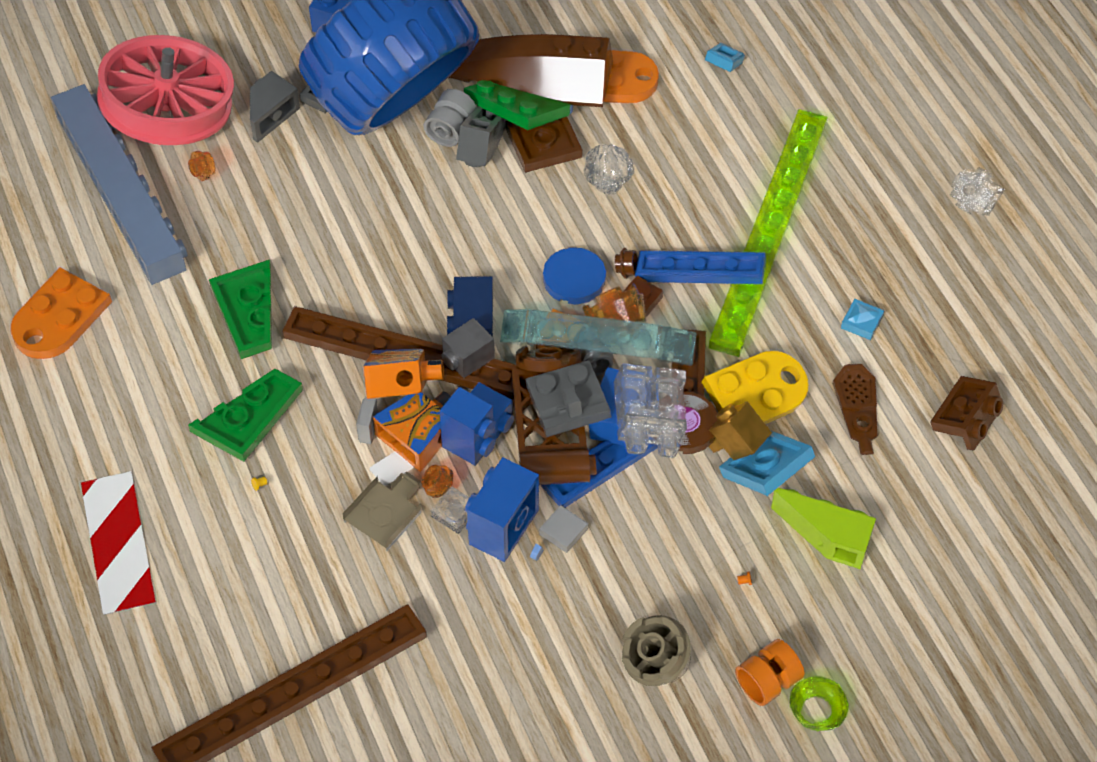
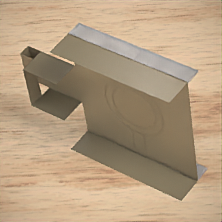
(385, 512)

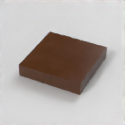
(544, 144)

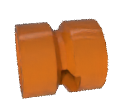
(772, 670)

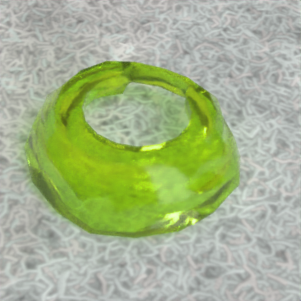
(821, 688)

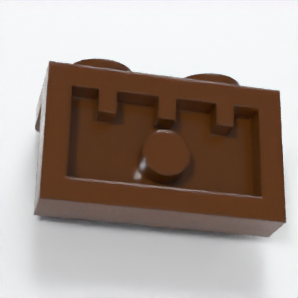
(969, 410)

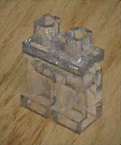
(650, 408)

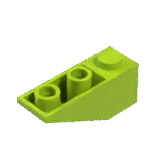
(832, 530)

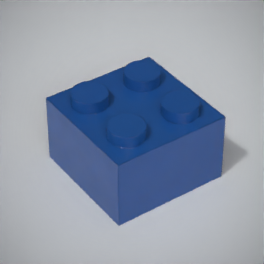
(502, 508)

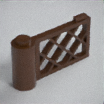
(553, 458)

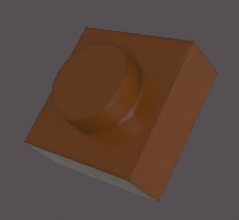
(651, 293)

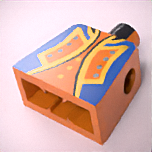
(387, 373)
(412, 427)

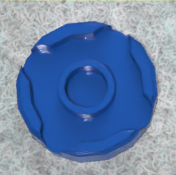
(574, 275)

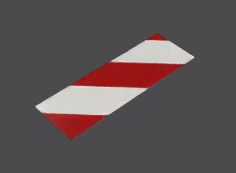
(117, 543)

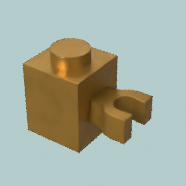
(738, 431)

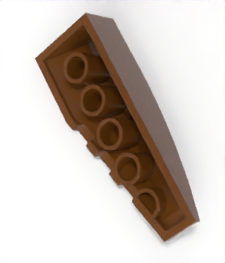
(545, 65)

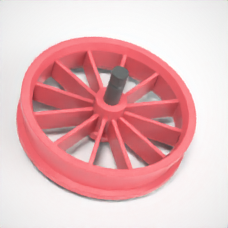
(165, 89)

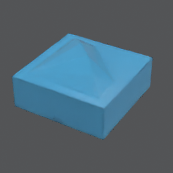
(725, 57)
(862, 319)

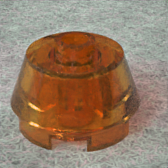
(619, 305)

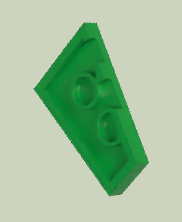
(515, 105)
(246, 307)
(250, 416)

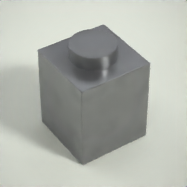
(468, 348)

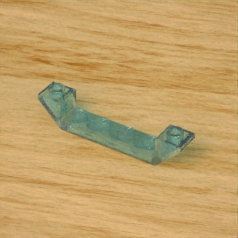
(598, 335)

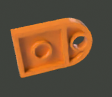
(623, 80)
(59, 314)

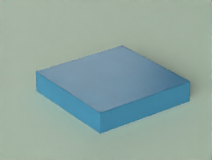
(770, 465)

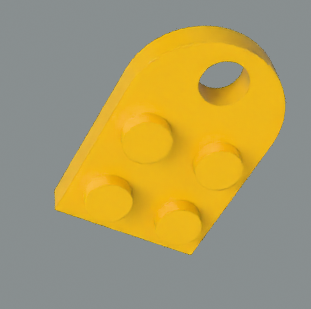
(760, 384)

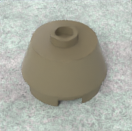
(656, 650)

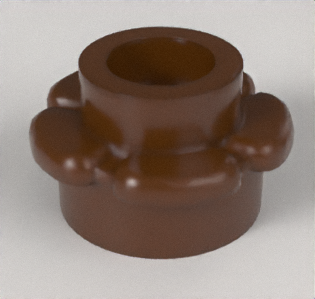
(626, 262)

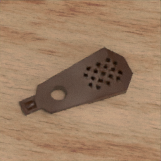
(858, 406)

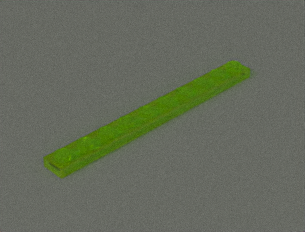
(769, 230)

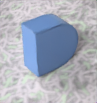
(536, 552)

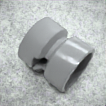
(448, 115)

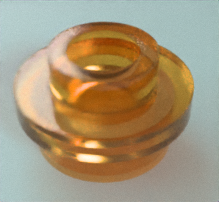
(201, 165)
(437, 480)

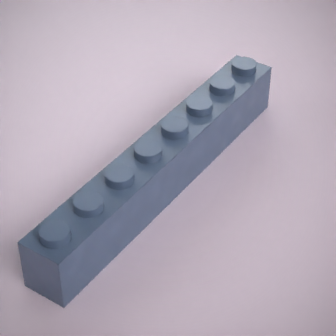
(119, 185)

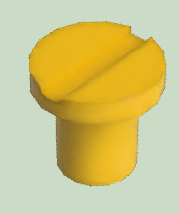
(256, 483)

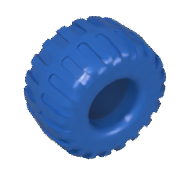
(385, 57)

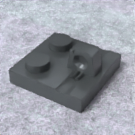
(568, 398)

